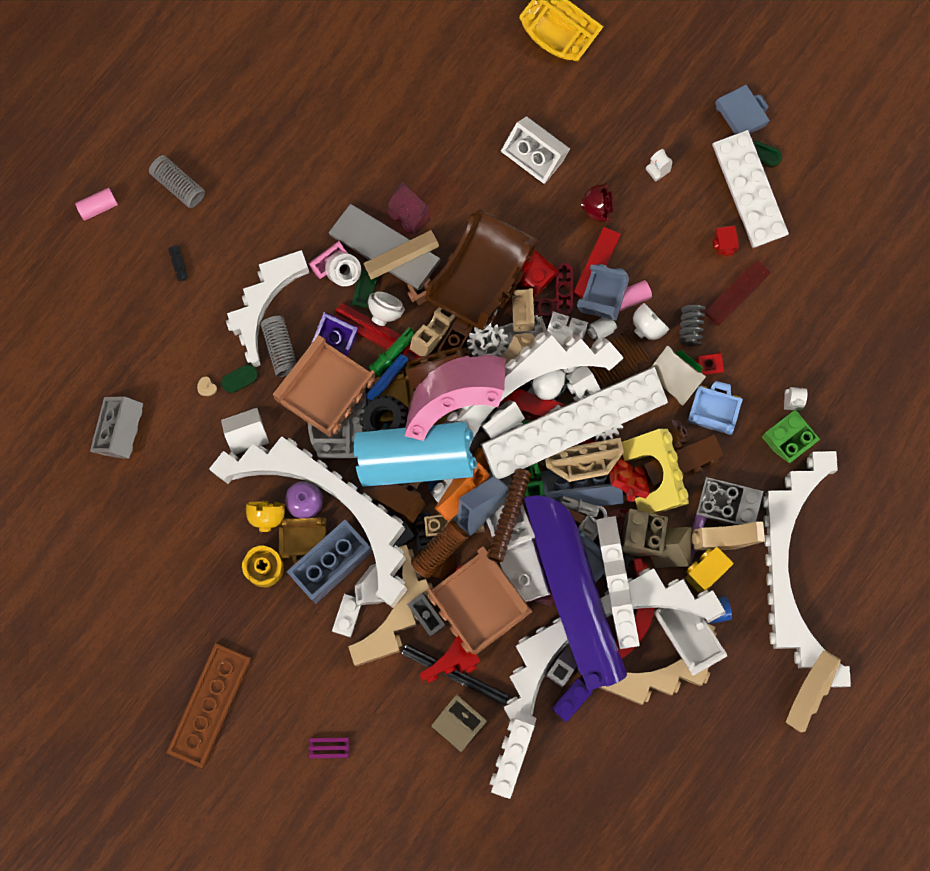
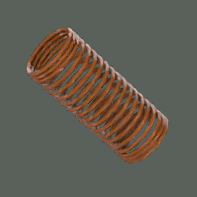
(436, 549)

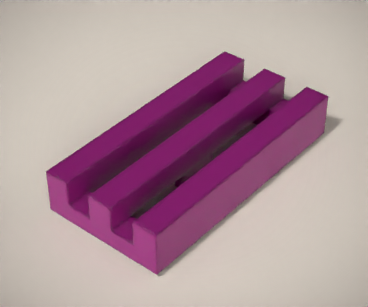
(312, 747)

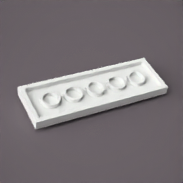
(750, 189)

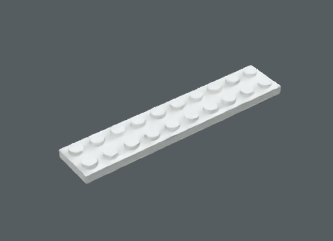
(574, 423)

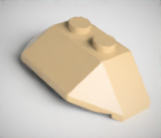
(586, 460)

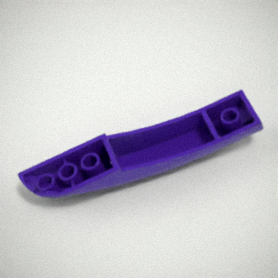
(575, 592)

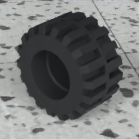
(378, 407)

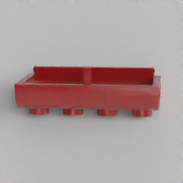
(537, 274)

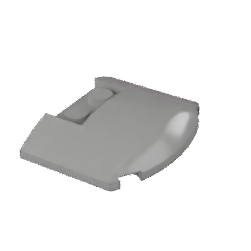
(340, 444)

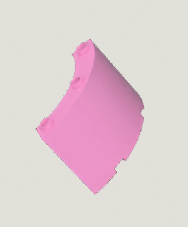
(454, 386)

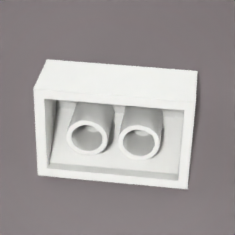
(535, 149)

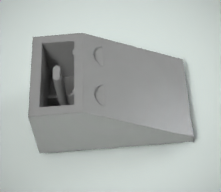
(729, 502)

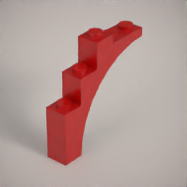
(453, 657)

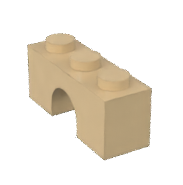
(430, 336)

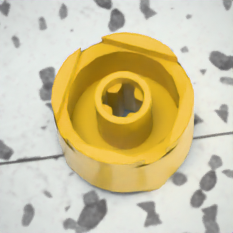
(253, 561)

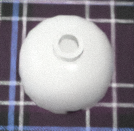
(648, 323)

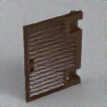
(632, 352)

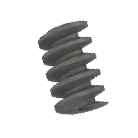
(690, 325)

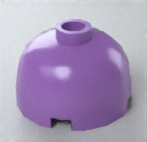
(304, 500)

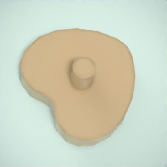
(205, 387)

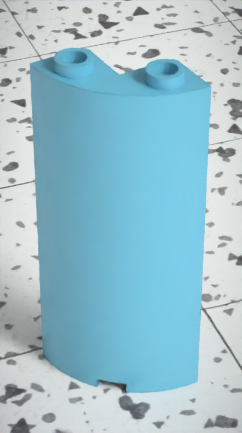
(394, 458)

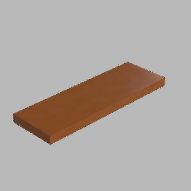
(208, 705)

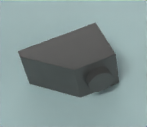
(428, 614)

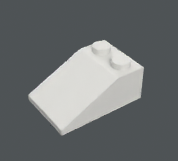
(503, 419)

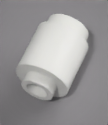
(601, 328)

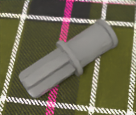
(579, 506)

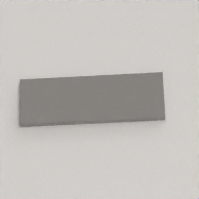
(374, 238)

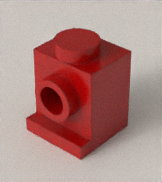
(717, 366)

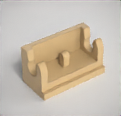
(523, 310)

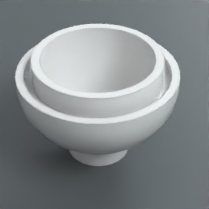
(384, 308)

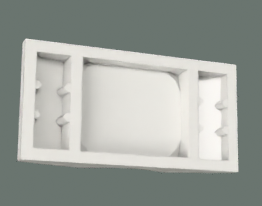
(523, 529)

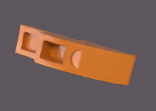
(459, 487)

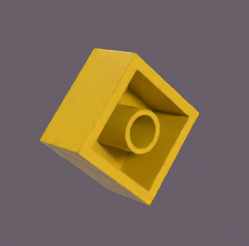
(709, 570)

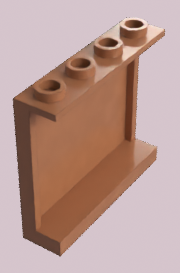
(324, 387)
(479, 602)

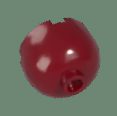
(598, 203)

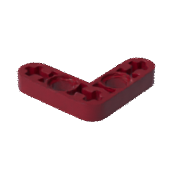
(555, 304)

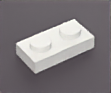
(346, 616)

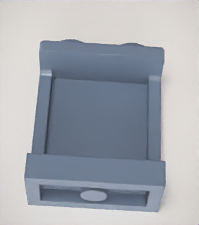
(604, 292)

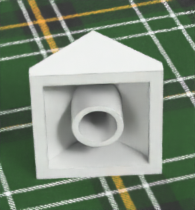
(244, 430)

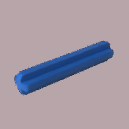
(387, 377)

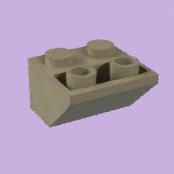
(643, 533)
(459, 723)

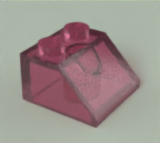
(408, 209)

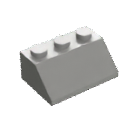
(116, 427)

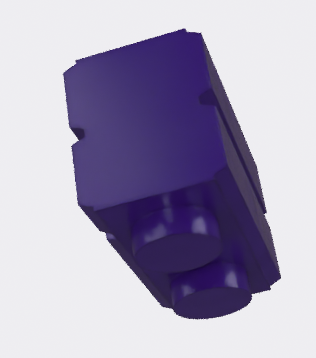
(571, 700)

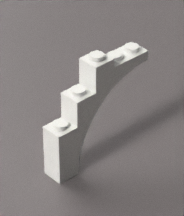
(274, 277)
(617, 582)

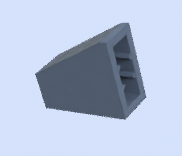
(480, 504)

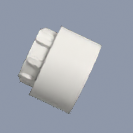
(333, 265)

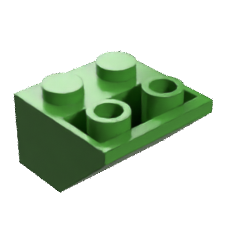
(790, 437)

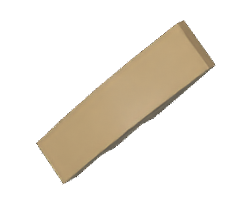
(812, 691)

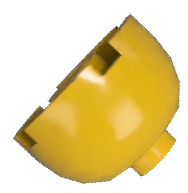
(265, 515)

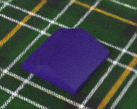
(337, 333)

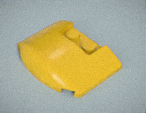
(560, 27)

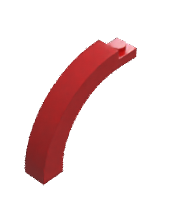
(642, 616)

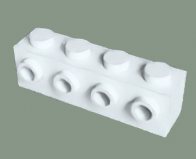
(513, 756)

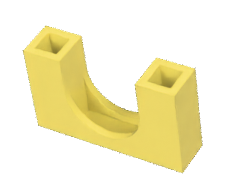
(671, 491)

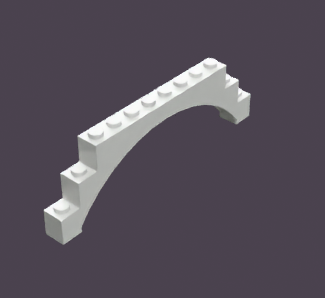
(533, 361)
(290, 461)
(781, 512)
(645, 592)

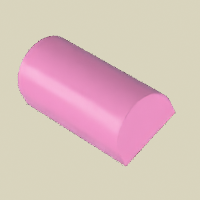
(96, 204)
(318, 264)
(636, 294)

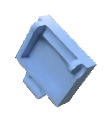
(715, 409)

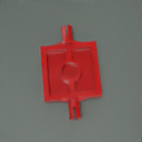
(629, 479)

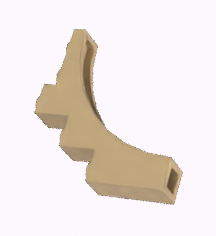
(383, 640)
(636, 685)

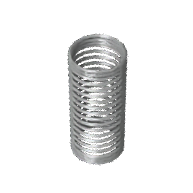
(161, 170)
(276, 327)

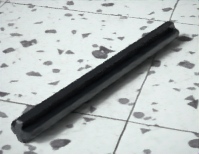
(457, 676)

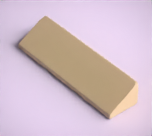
(401, 254)

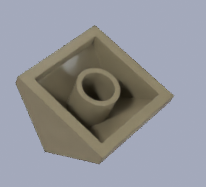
(676, 549)

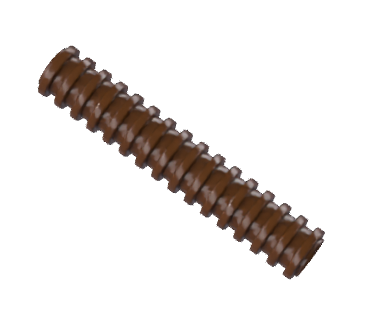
(508, 515)

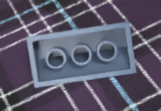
(591, 490)
(330, 561)

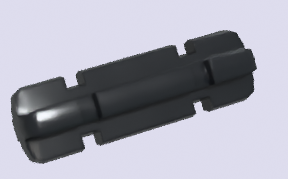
(178, 263)

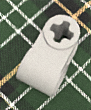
(590, 525)

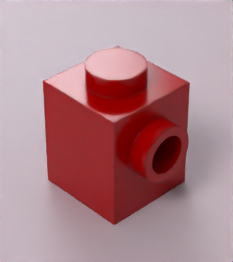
(725, 241)

